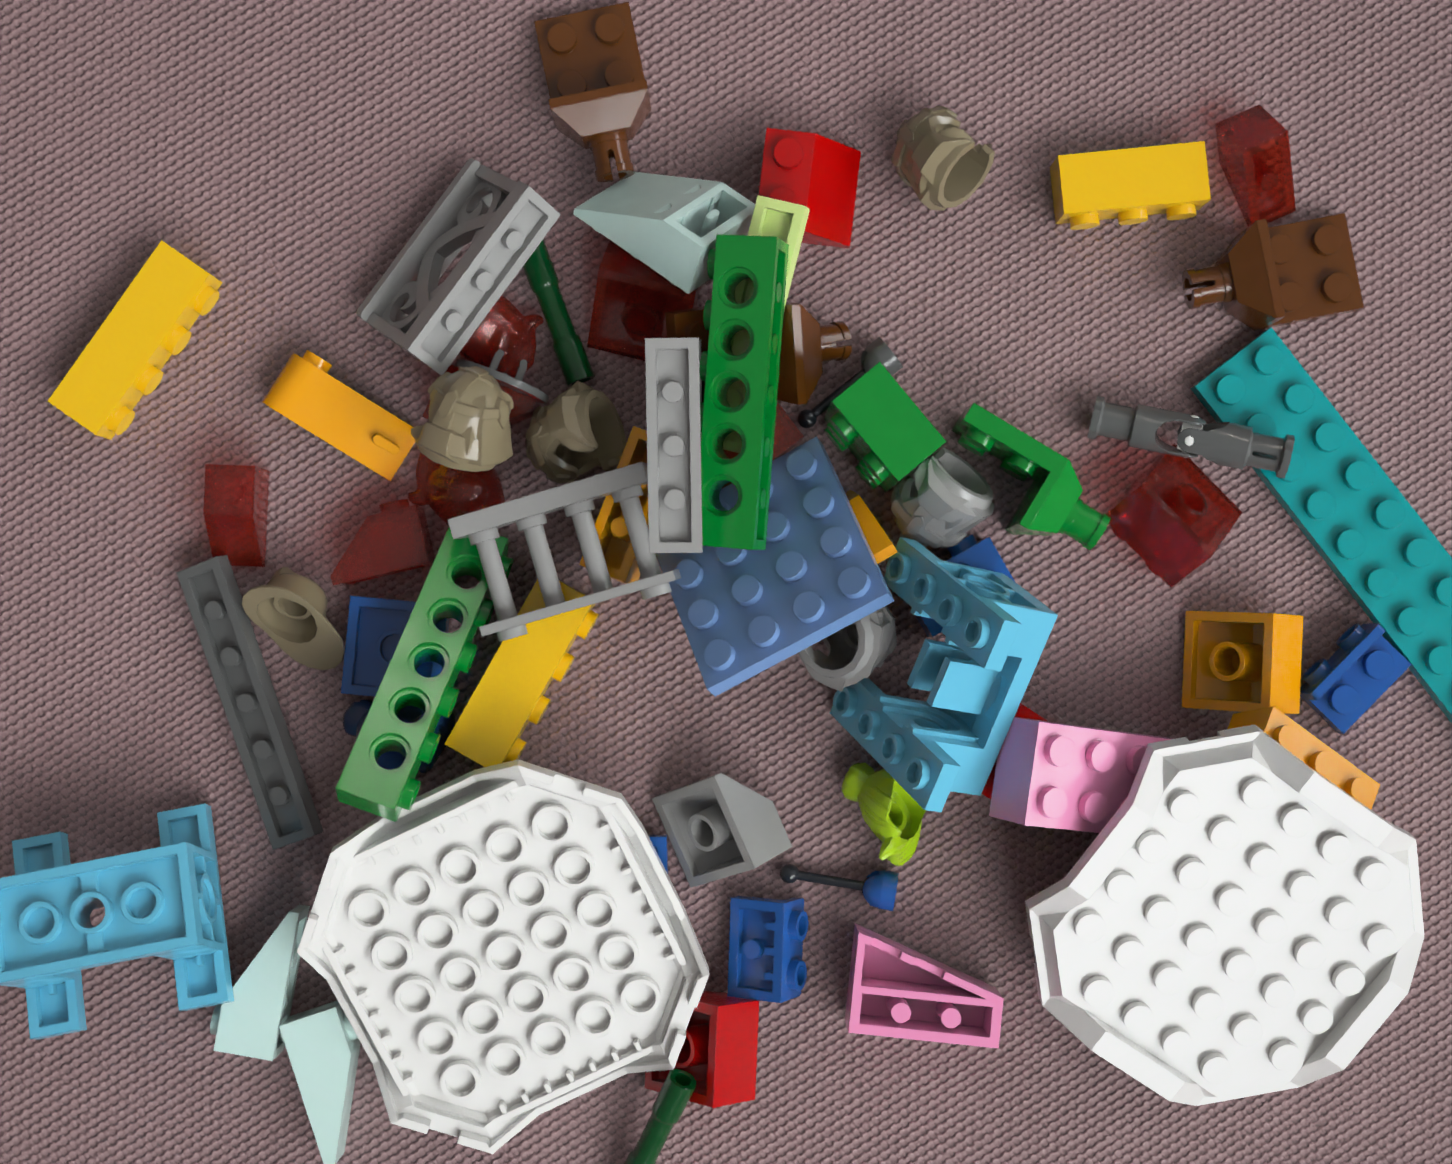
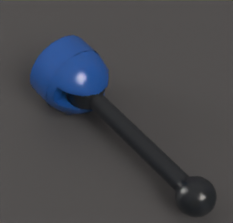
(877, 888)

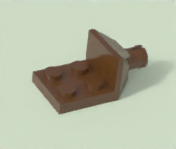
(596, 82)
(1282, 274)
(802, 347)

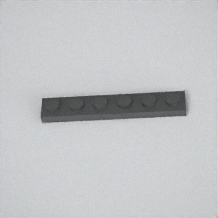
(250, 702)

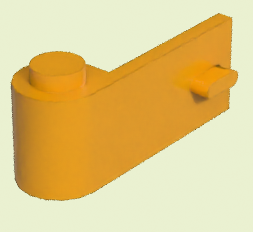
(340, 415)

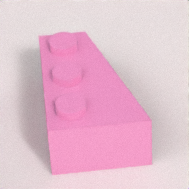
(917, 997)

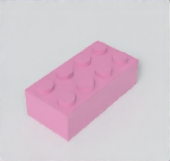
(1065, 774)

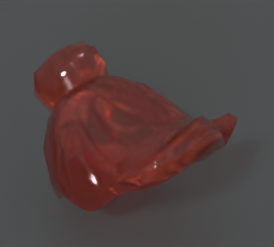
(504, 330)
(454, 491)

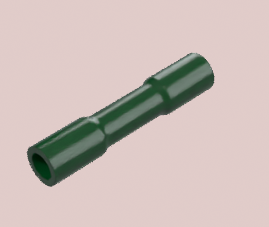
(566, 341)
(665, 1113)

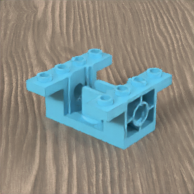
(973, 678)
(154, 905)

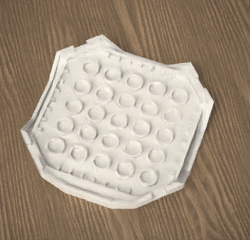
(1231, 924)
(505, 950)

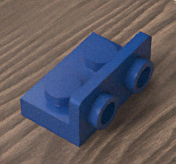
(1352, 676)
(766, 948)

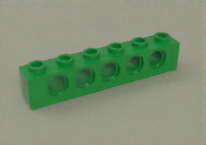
(733, 260)
(362, 779)

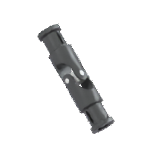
(1221, 443)

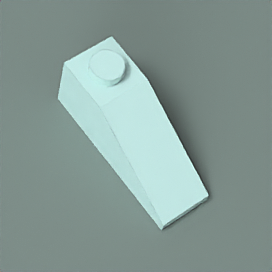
(262, 995)
(325, 1064)

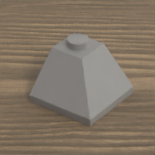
(720, 828)

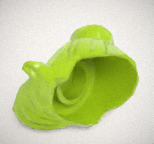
(886, 810)

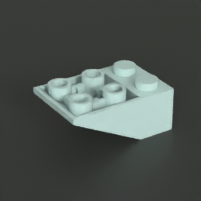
(668, 222)

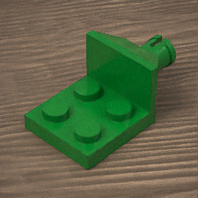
(1053, 497)

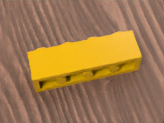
(136, 342)
(517, 680)

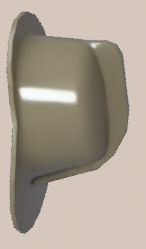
(295, 617)

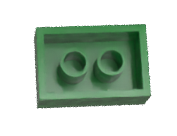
(881, 429)

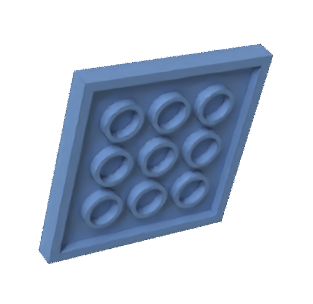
(768, 604)

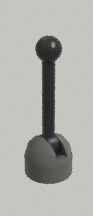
(872, 355)

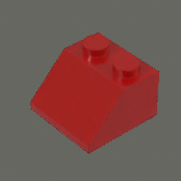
(814, 174)
(718, 1051)

